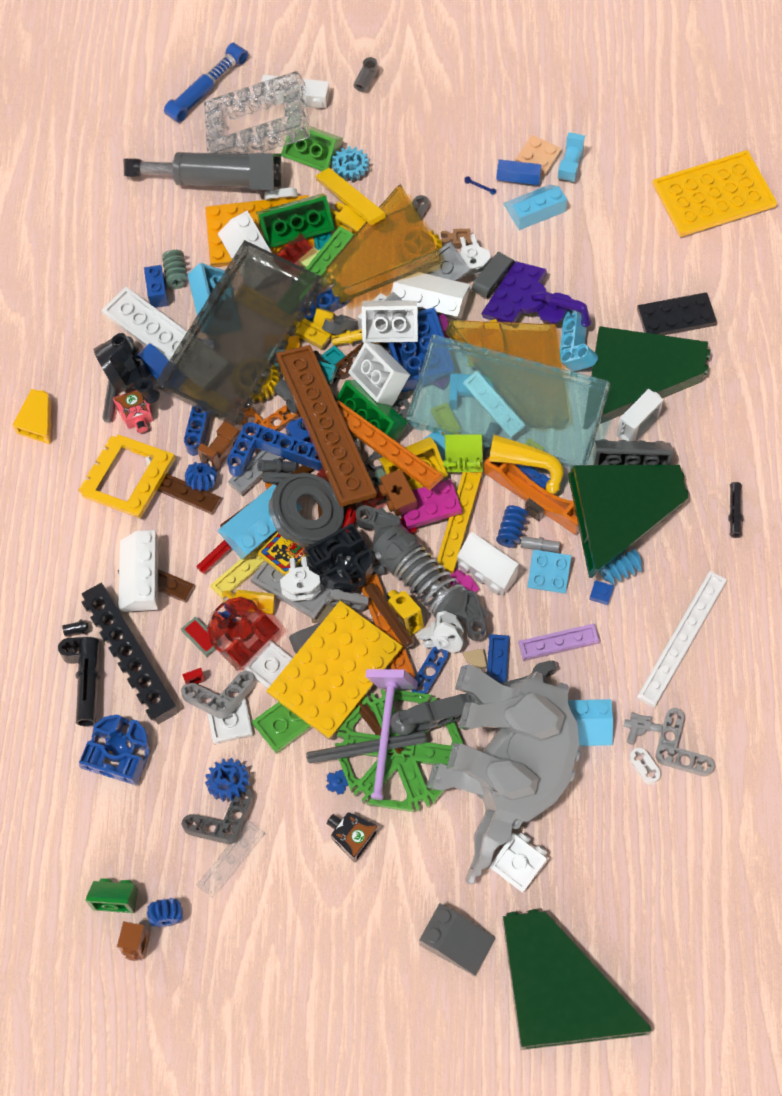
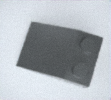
(456, 939)

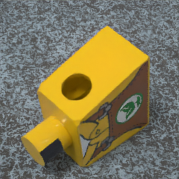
(406, 610)

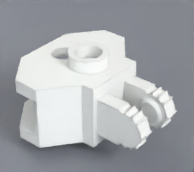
(474, 256)
(300, 581)
(442, 633)

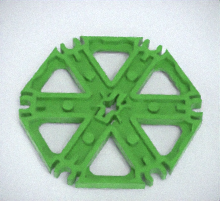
(406, 767)

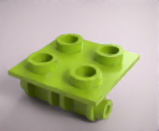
(463, 453)

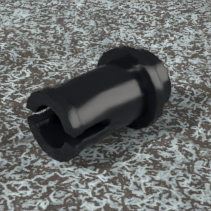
(75, 628)

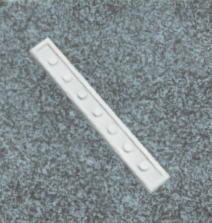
(681, 639)

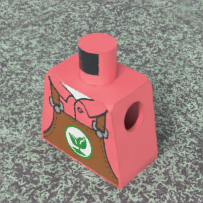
(134, 410)

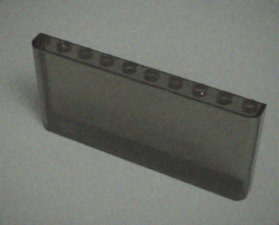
(239, 333)

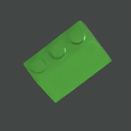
(314, 151)

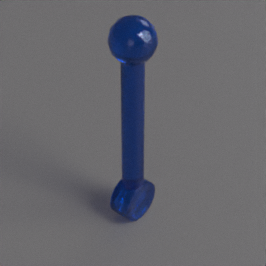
(467, 180)

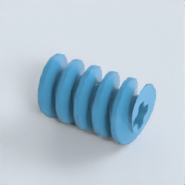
(621, 566)

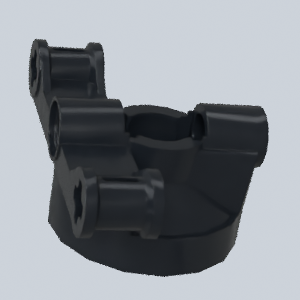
(123, 368)

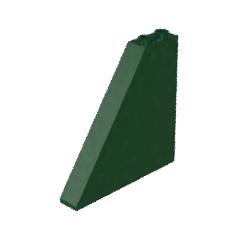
(644, 362)
(621, 506)
(559, 990)

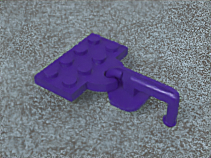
(524, 293)

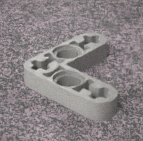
(222, 700)
(671, 748)

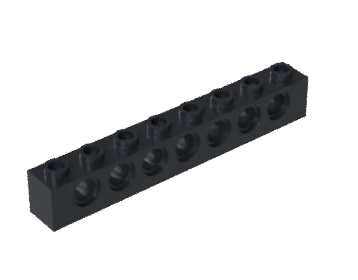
(99, 596)

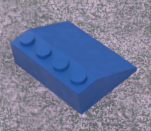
(412, 354)

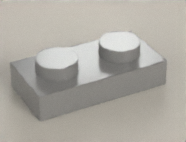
(354, 600)

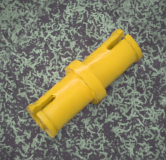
(348, 337)

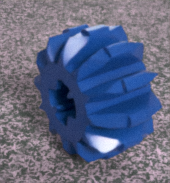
(200, 476)
(165, 912)

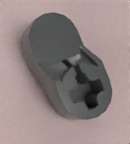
(339, 324)

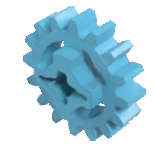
(350, 163)

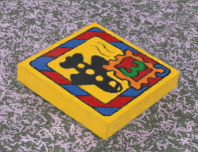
(279, 551)

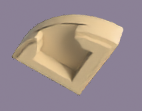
(475, 658)

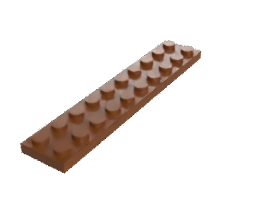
(325, 426)

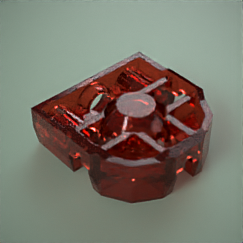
(237, 653)

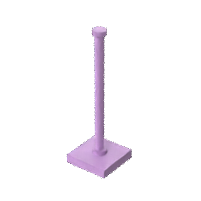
(391, 680)

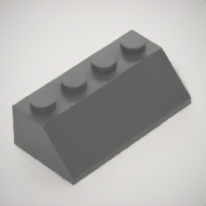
(631, 453)

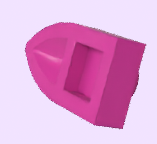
(465, 580)

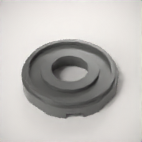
(289, 521)

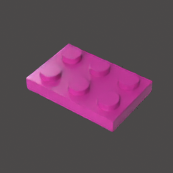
(433, 505)

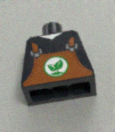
(352, 834)

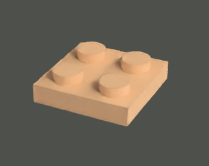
(539, 152)

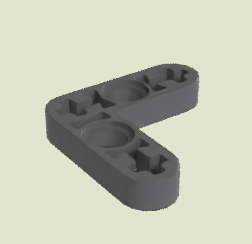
(221, 826)

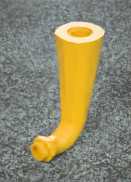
(514, 452)

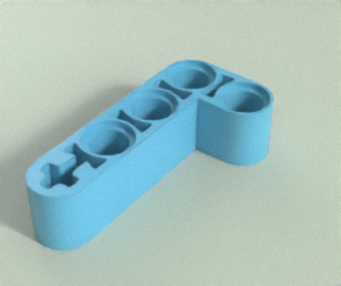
(573, 350)

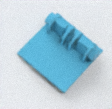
(549, 571)

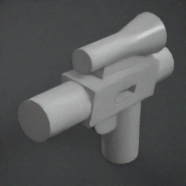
(638, 726)

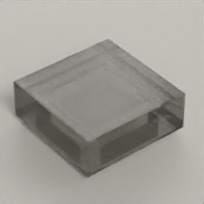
(534, 509)

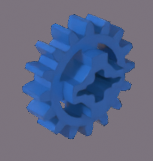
(223, 788)

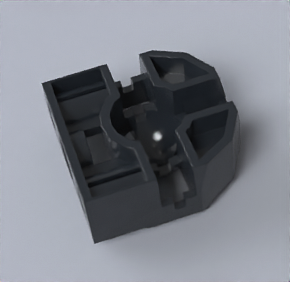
(339, 545)

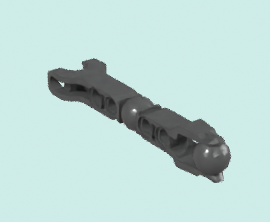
(450, 709)

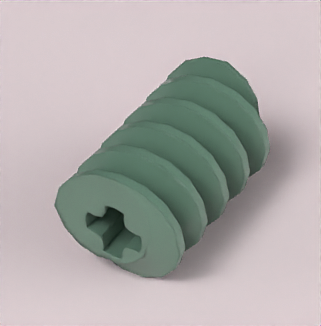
(174, 269)

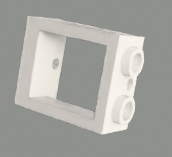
(640, 416)

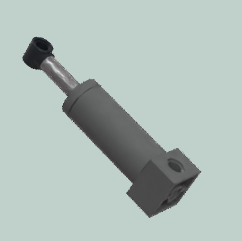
(250, 170)

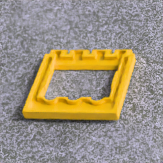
(146, 486)

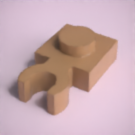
(455, 237)

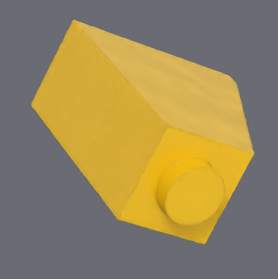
(35, 417)

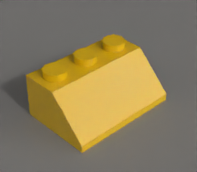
(426, 451)

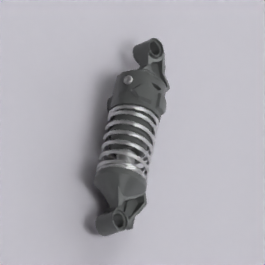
(408, 562)

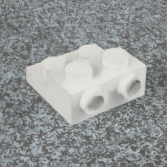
(519, 861)

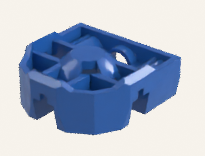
(130, 765)

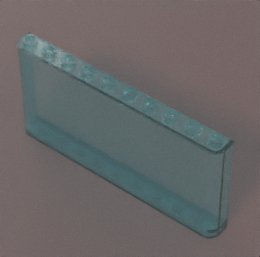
(505, 395)

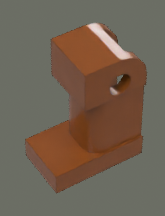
(220, 447)

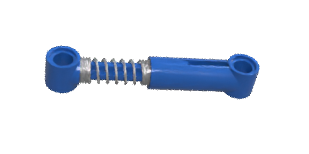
(179, 108)

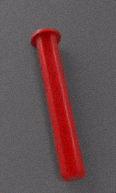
(213, 557)

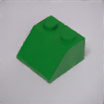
(112, 896)

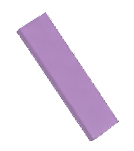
(558, 642)

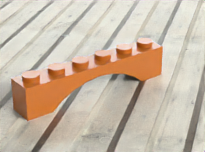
(517, 482)

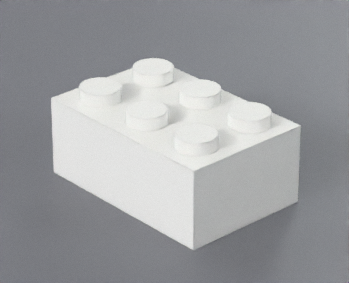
(378, 373)

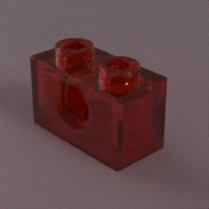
(295, 248)

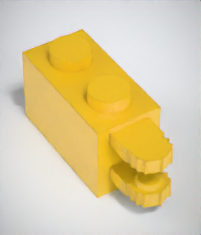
(346, 218)

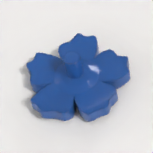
(336, 782)

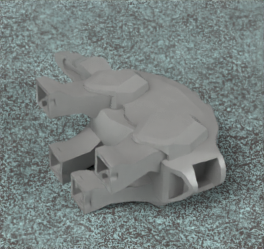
(524, 762)

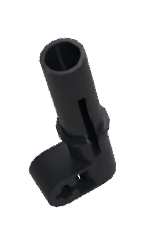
(86, 675)

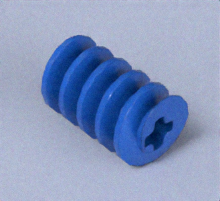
(511, 526)

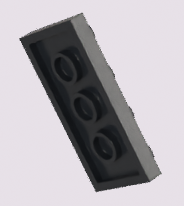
(677, 314)

